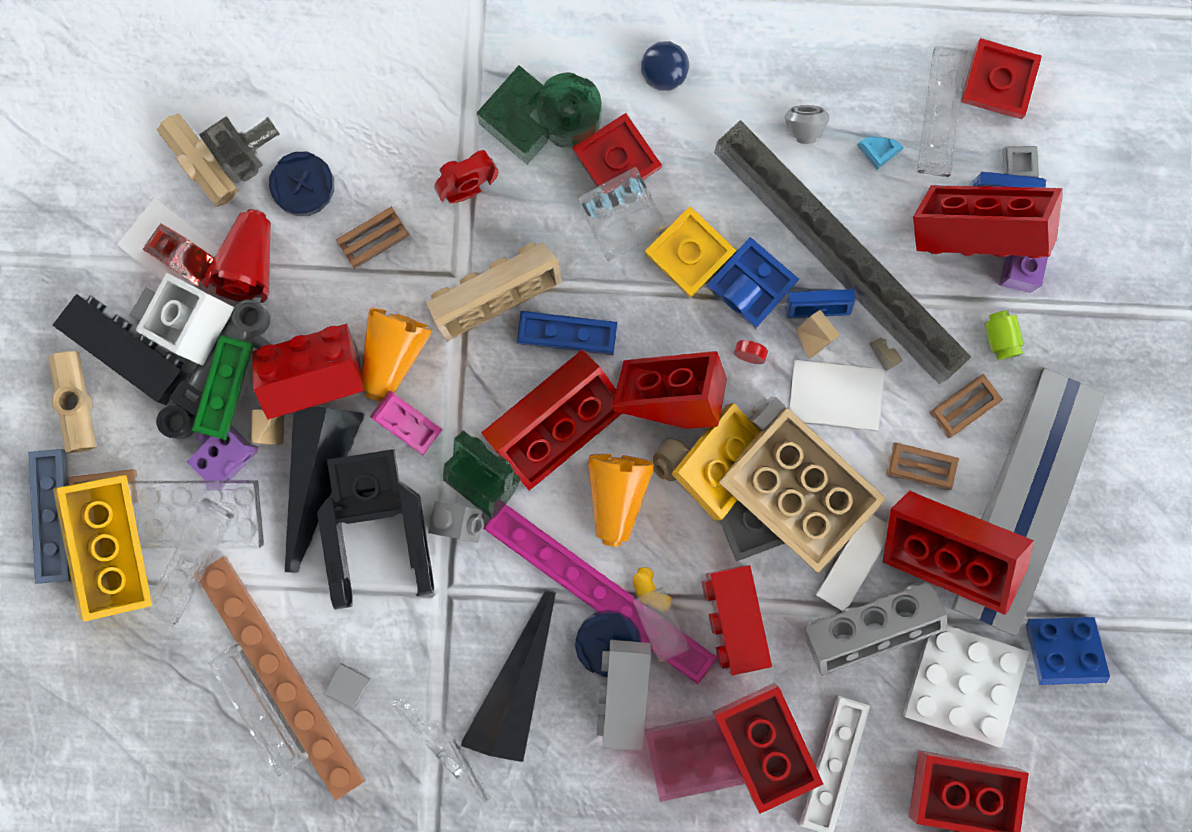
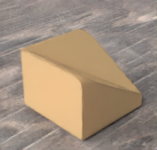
(816, 334)
(266, 431)

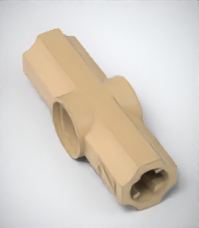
(197, 160)
(67, 381)

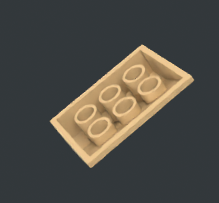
(494, 291)
(801, 489)

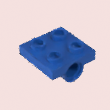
(752, 283)
(1067, 651)

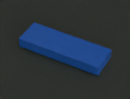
(567, 332)

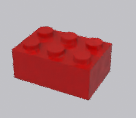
(306, 371)
(737, 620)
(767, 748)
(967, 794)

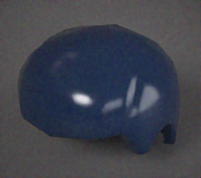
(665, 66)

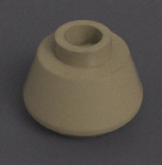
(668, 457)

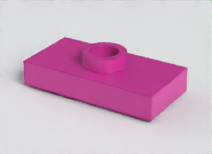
(405, 422)

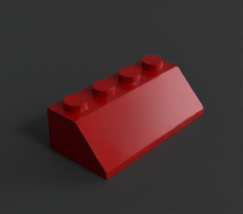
(988, 220)
(554, 419)
(956, 551)

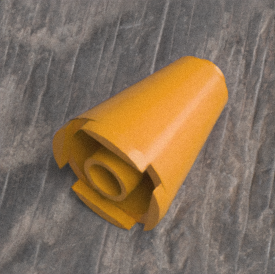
(390, 351)
(617, 494)

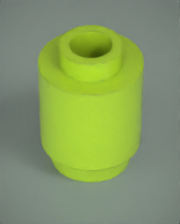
(1004, 335)

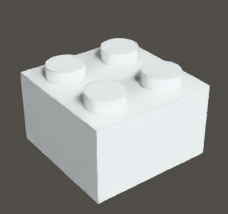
(184, 319)

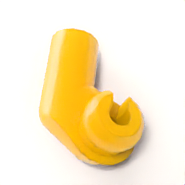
(643, 581)

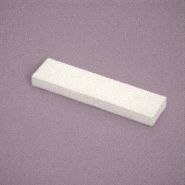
(835, 764)

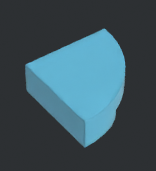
(879, 149)

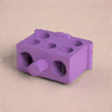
(230, 458)

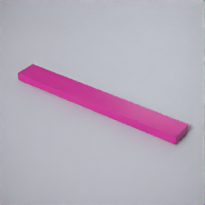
(585, 582)

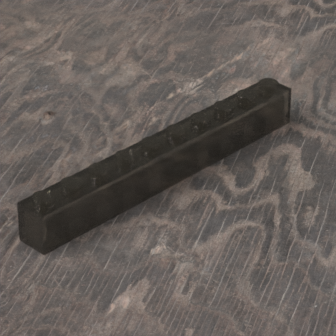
(841, 253)

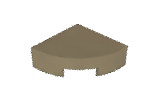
(887, 357)

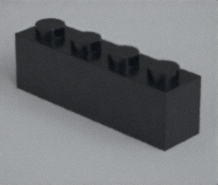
(121, 349)

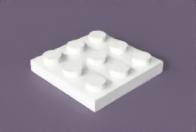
(966, 685)

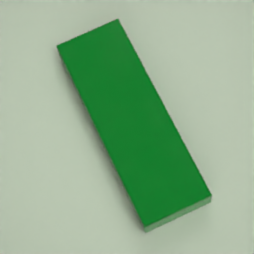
(222, 387)

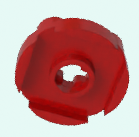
(463, 179)

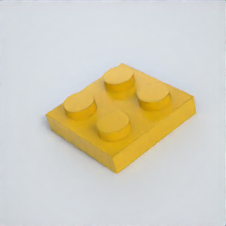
(690, 252)

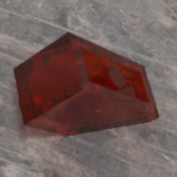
(178, 253)

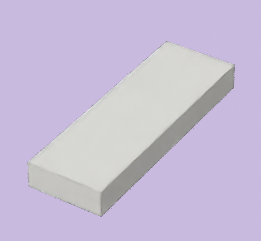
(853, 564)

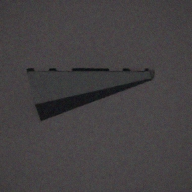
(316, 437)
(507, 712)

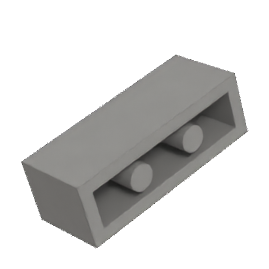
(624, 695)

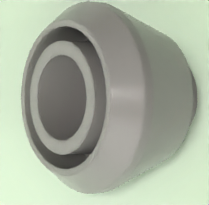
(806, 122)

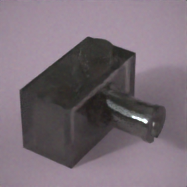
(237, 150)

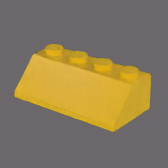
(102, 547)

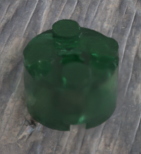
(577, 94)

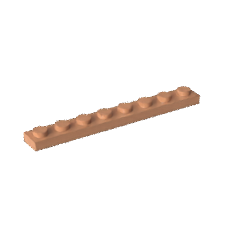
(281, 678)

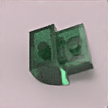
(480, 475)

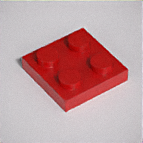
(1001, 78)
(615, 151)

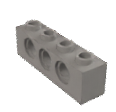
(864, 642)

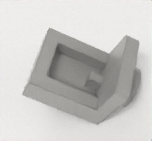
(766, 411)
(456, 521)

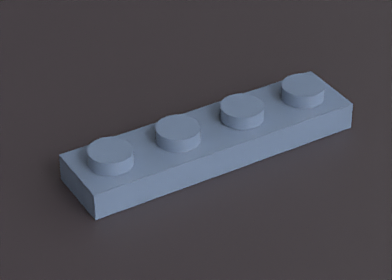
(47, 472)

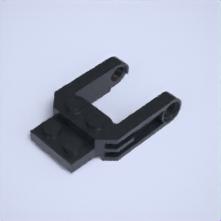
(367, 490)

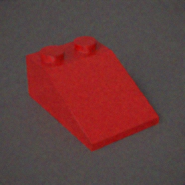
(673, 389)

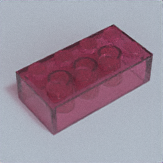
(690, 758)

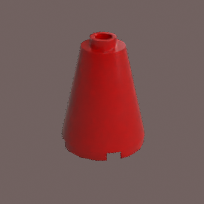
(243, 260)

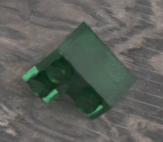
(508, 118)

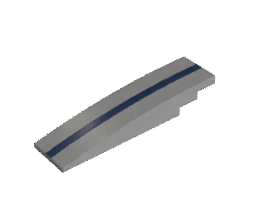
(1038, 481)

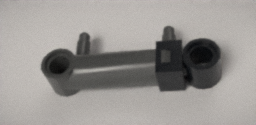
(189, 391)

